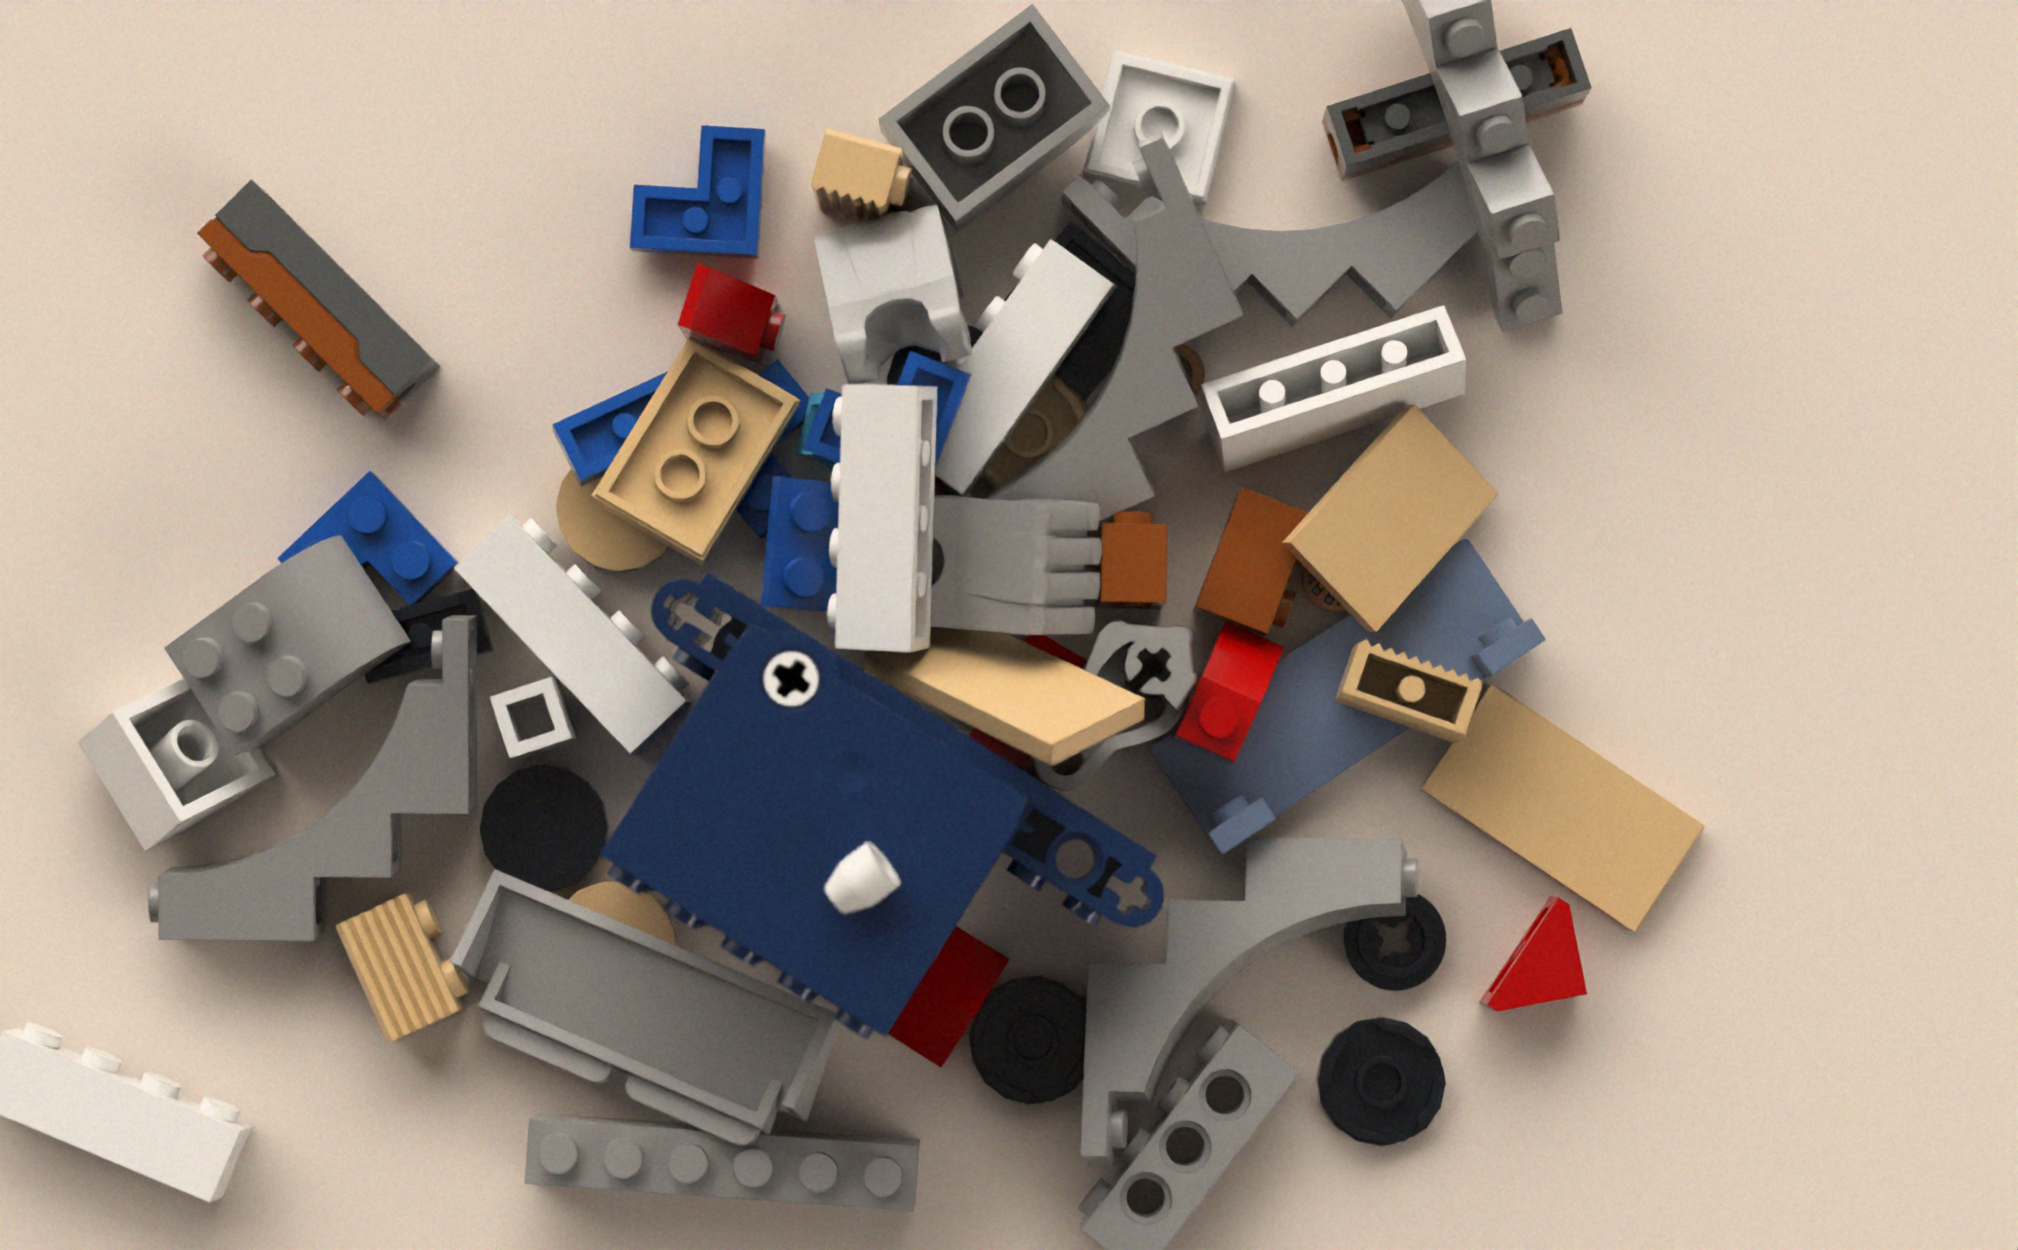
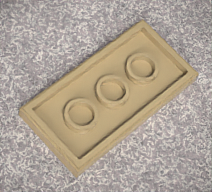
(1010, 691)
(1562, 808)

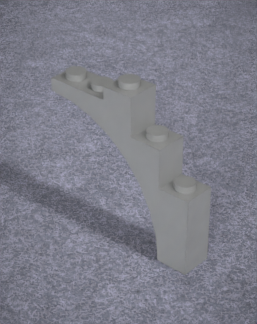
(1501, 174)

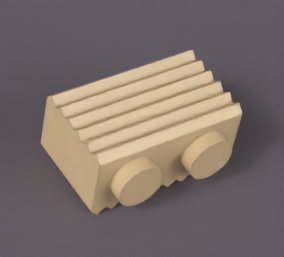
(860, 176)
(1409, 691)
(402, 965)

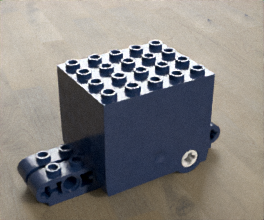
(786, 785)

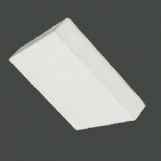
(1155, 98)

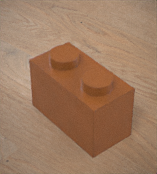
(1133, 562)
(1252, 565)

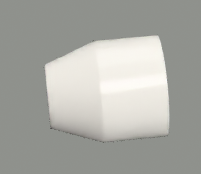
(861, 880)

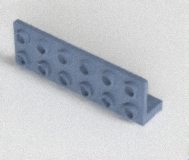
(1308, 738)

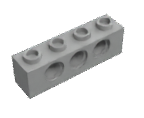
(1263, 1081)

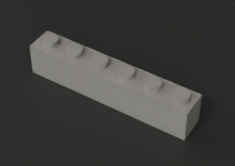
(696, 1163)

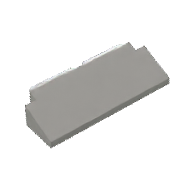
(616, 998)

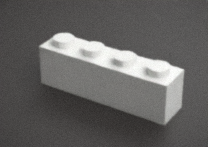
(1019, 355)
(1333, 388)
(883, 517)
(573, 634)
(117, 1114)

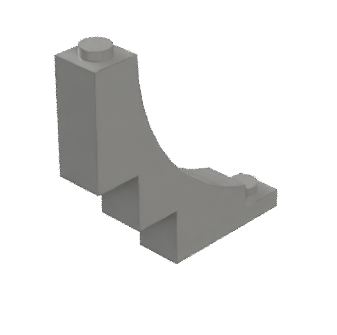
(1382, 253)
(1175, 298)
(420, 769)
(1145, 1008)

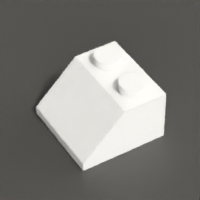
(169, 764)

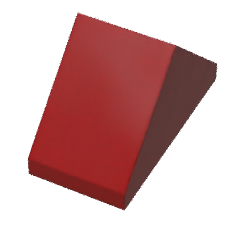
(1542, 965)
(948, 996)

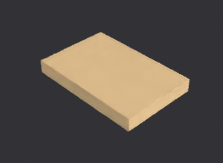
(695, 450)
(1390, 518)

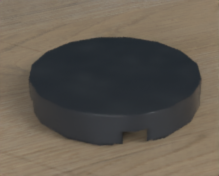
(544, 827)
(1030, 1040)
(1380, 1081)

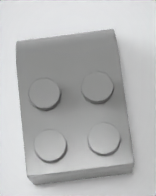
(994, 117)
(287, 644)

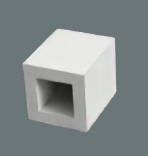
(534, 718)

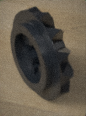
(1397, 969)

